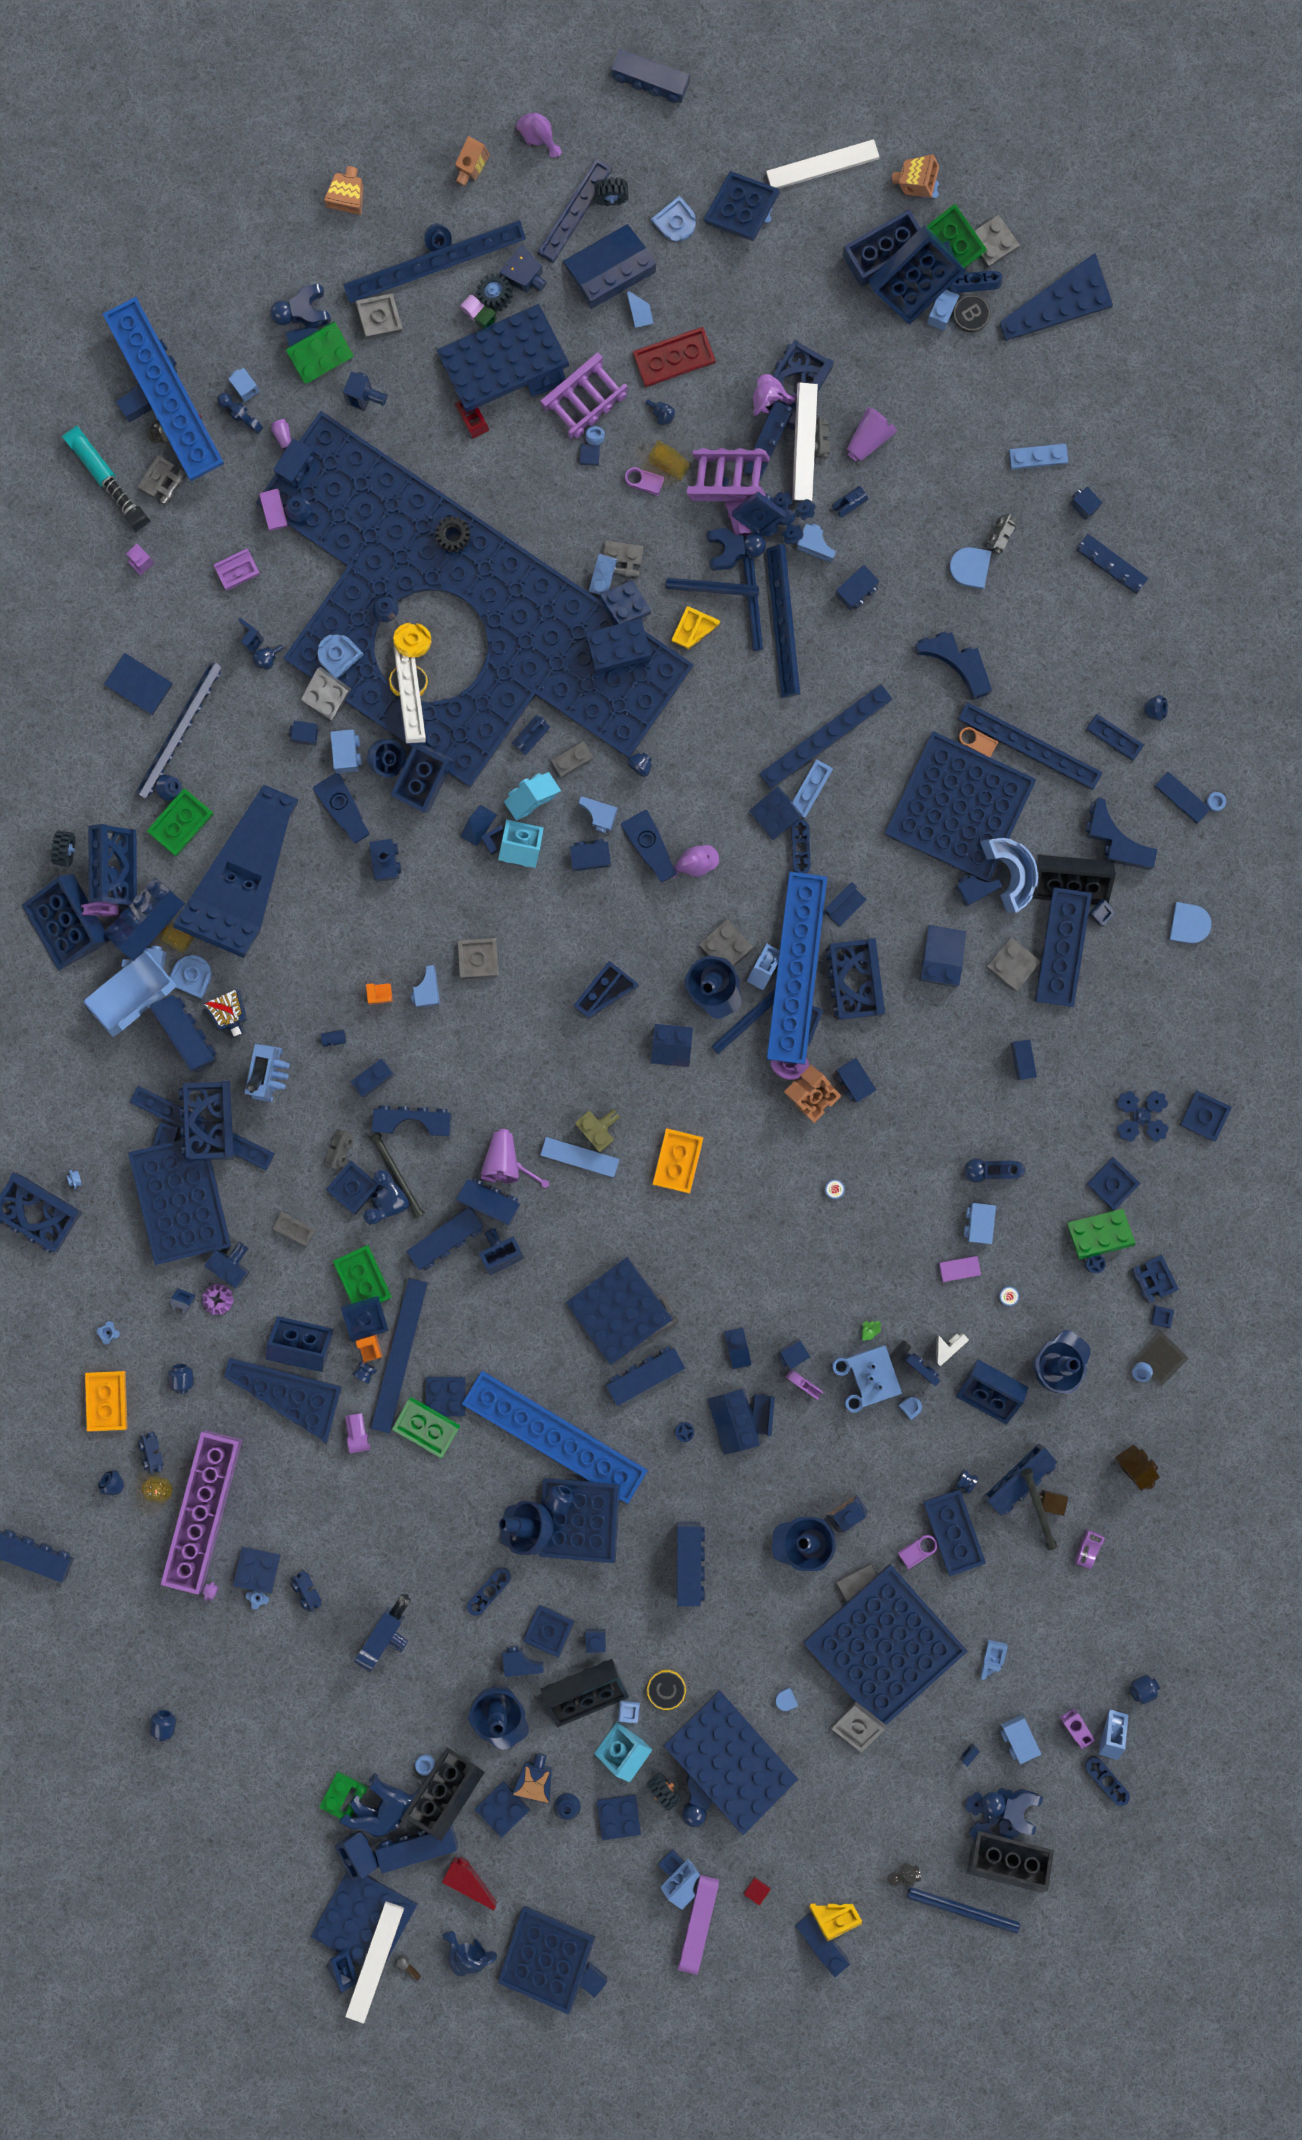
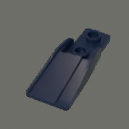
(342, 806)
(649, 844)

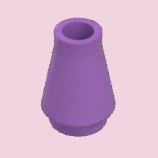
(281, 432)

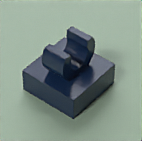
(182, 1300)

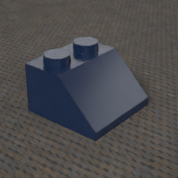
(671, 1045)

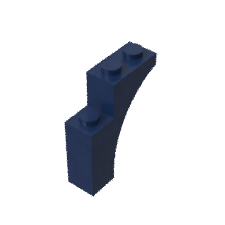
(135, 402)
(966, 664)
(1120, 848)

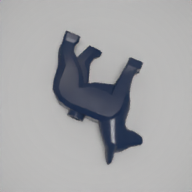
(390, 1810)

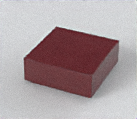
(757, 1891)

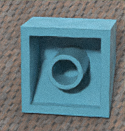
(521, 843)
(623, 1752)

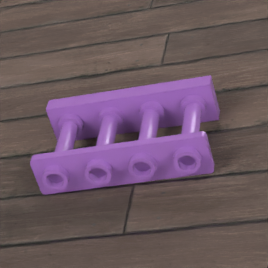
(580, 377)
(717, 491)

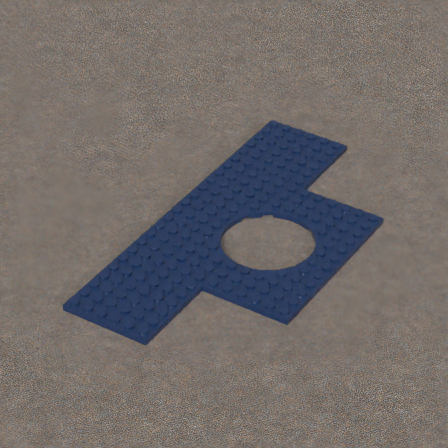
(535, 619)

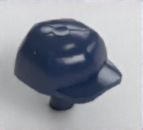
(714, 986)
(1062, 1363)
(526, 1528)
(804, 1543)
(498, 1717)

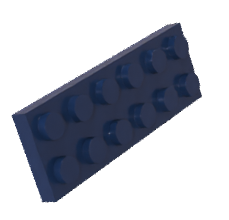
(1063, 947)

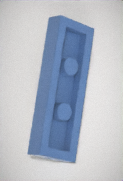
(1038, 456)
(811, 787)

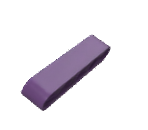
(699, 1924)

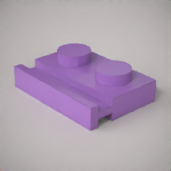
(236, 569)

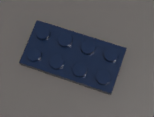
(954, 1532)

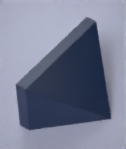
(478, 825)
(342, 1971)

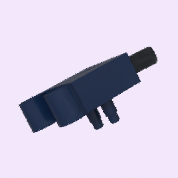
(384, 1635)

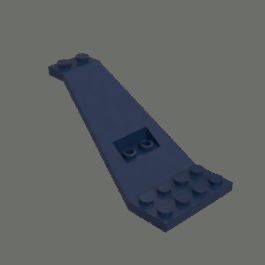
(225, 909)

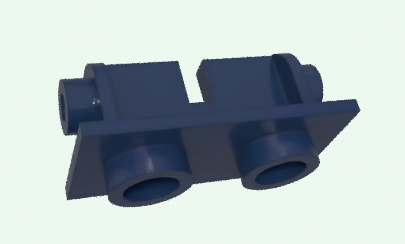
(531, 734)
(147, 1445)
(301, 1586)

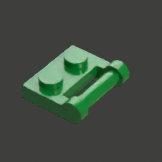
(338, 1792)

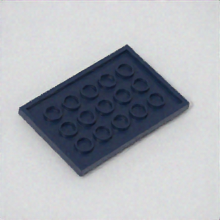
(502, 358)
(179, 1202)
(730, 1762)

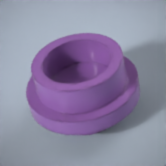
(210, 1591)

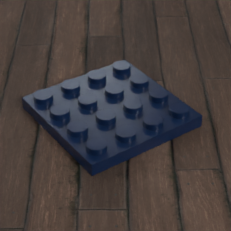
(619, 1310)
(589, 1525)
(354, 1916)
(546, 1959)

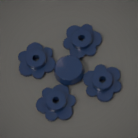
(804, 510)
(1142, 1116)
(984, 1827)

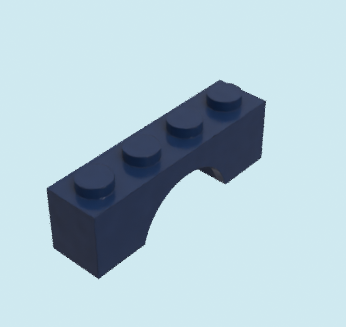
(387, 1120)

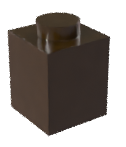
(1053, 1502)

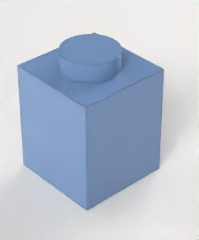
(243, 384)

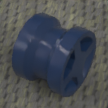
(1097, 1266)
(364, 1372)
(683, 1434)
(966, 1481)

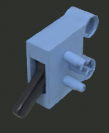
(263, 1071)
(873, 1374)

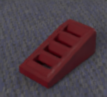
(477, 427)

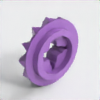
(225, 1294)

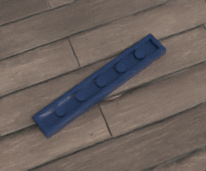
(573, 212)

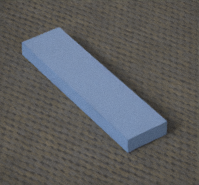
(579, 1157)

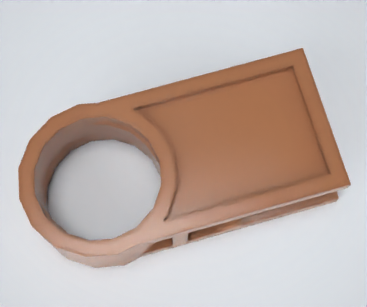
(982, 743)

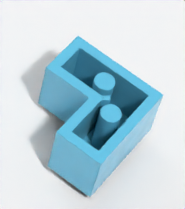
(531, 795)

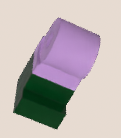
(478, 312)

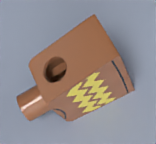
(471, 160)
(917, 176)
(346, 192)

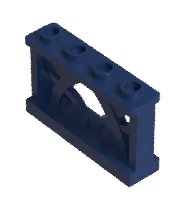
(818, 374)
(100, 877)
(873, 970)
(222, 1099)
(62, 1210)

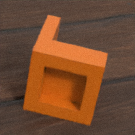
(379, 993)
(369, 1348)

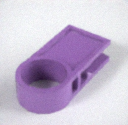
(649, 483)
(100, 909)
(804, 1384)
(913, 1554)

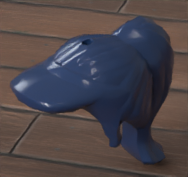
(467, 1958)

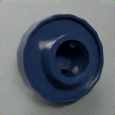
(438, 235)

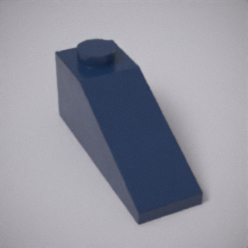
(828, 1952)

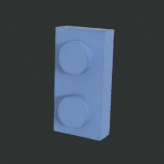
(602, 574)

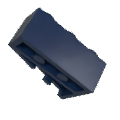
(605, 990)

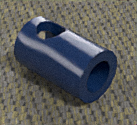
(333, 1038)

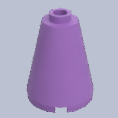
(869, 435)
(501, 1159)

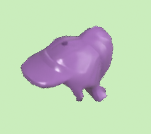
(537, 131)
(768, 392)
(697, 861)

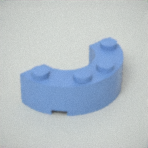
(1022, 870)

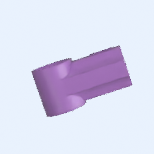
(738, 528)
(356, 1433)

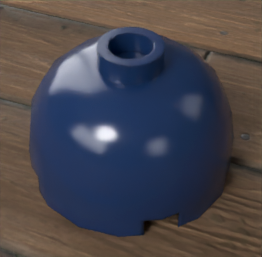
(386, 757)

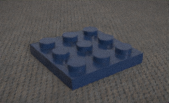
(741, 206)

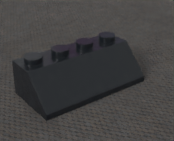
(1074, 874)
(584, 1693)
(444, 1794)
(1010, 1862)

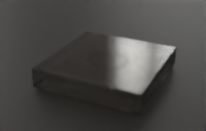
(1162, 1356)

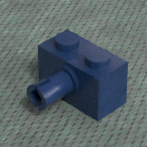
(359, 392)
(384, 860)
(500, 1253)
(228, 1266)

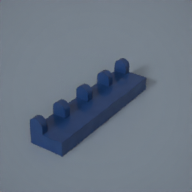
(771, 434)
(1112, 563)

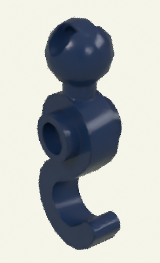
(238, 412)

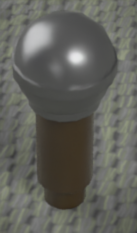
(403, 1963)

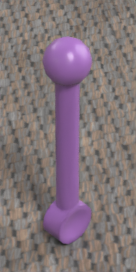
(544, 1183)

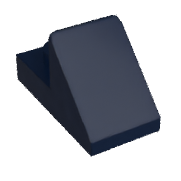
(738, 1348)

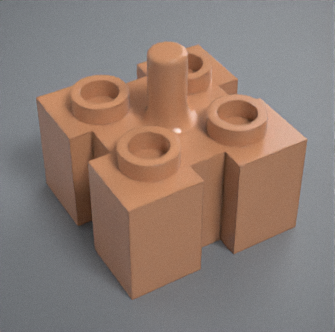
(812, 1093)

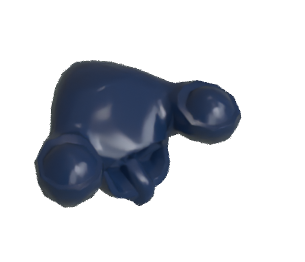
(387, 1200)

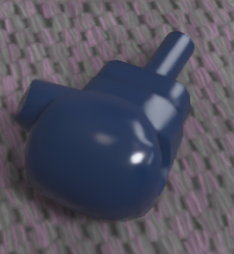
(663, 411)
(264, 657)

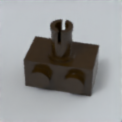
(1138, 1467)

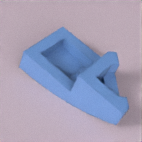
(640, 310)
(993, 1658)

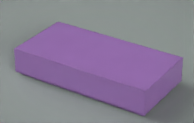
(273, 509)
(959, 1268)

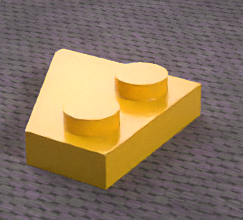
(693, 627)
(835, 1919)

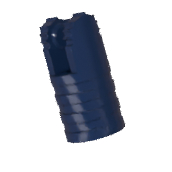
(850, 501)

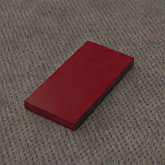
(674, 357)

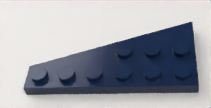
(1068, 298)
(297, 1397)

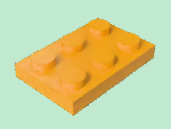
(678, 1160)
(106, 1401)

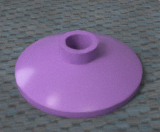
(782, 1069)

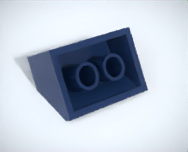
(489, 1201)
(299, 1344)
(992, 1392)
(734, 1421)

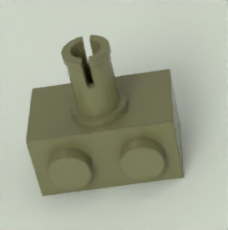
(597, 1129)

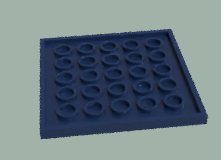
(957, 803)
(885, 1645)

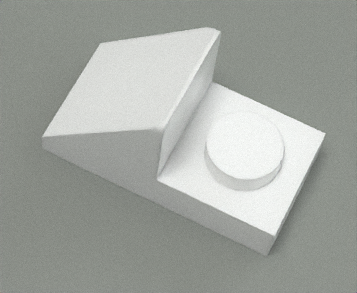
(945, 1351)

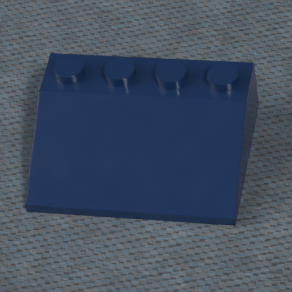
(610, 266)
(916, 275)
(60, 922)

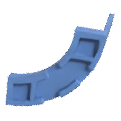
(129, 993)

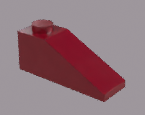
(466, 1881)

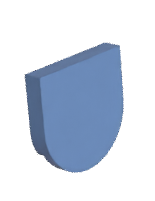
(675, 221)
(970, 567)
(338, 654)
(1189, 923)
(192, 975)

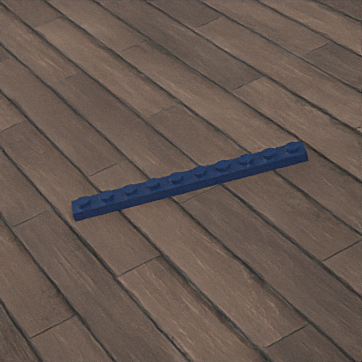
(434, 261)

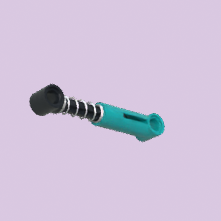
(105, 477)

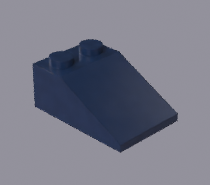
(943, 956)

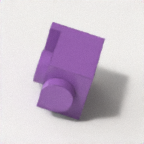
(139, 559)

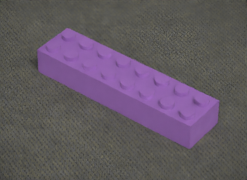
(201, 1512)

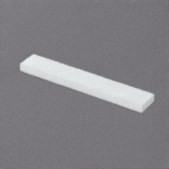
(823, 164)
(804, 441)
(410, 698)
(374, 1962)

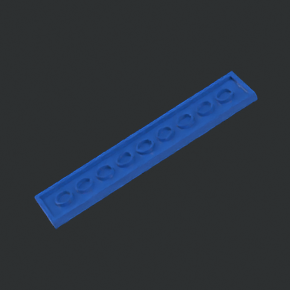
(163, 389)
(797, 968)
(553, 1435)

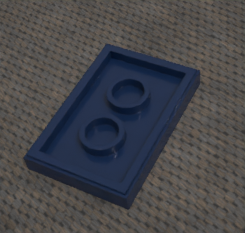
(138, 684)

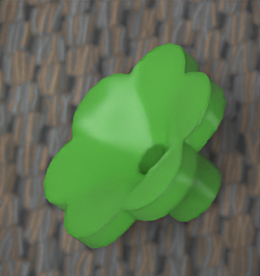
(870, 1330)

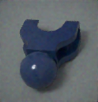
(300, 310)
(735, 547)
(978, 1170)
(1012, 1808)
(694, 1812)

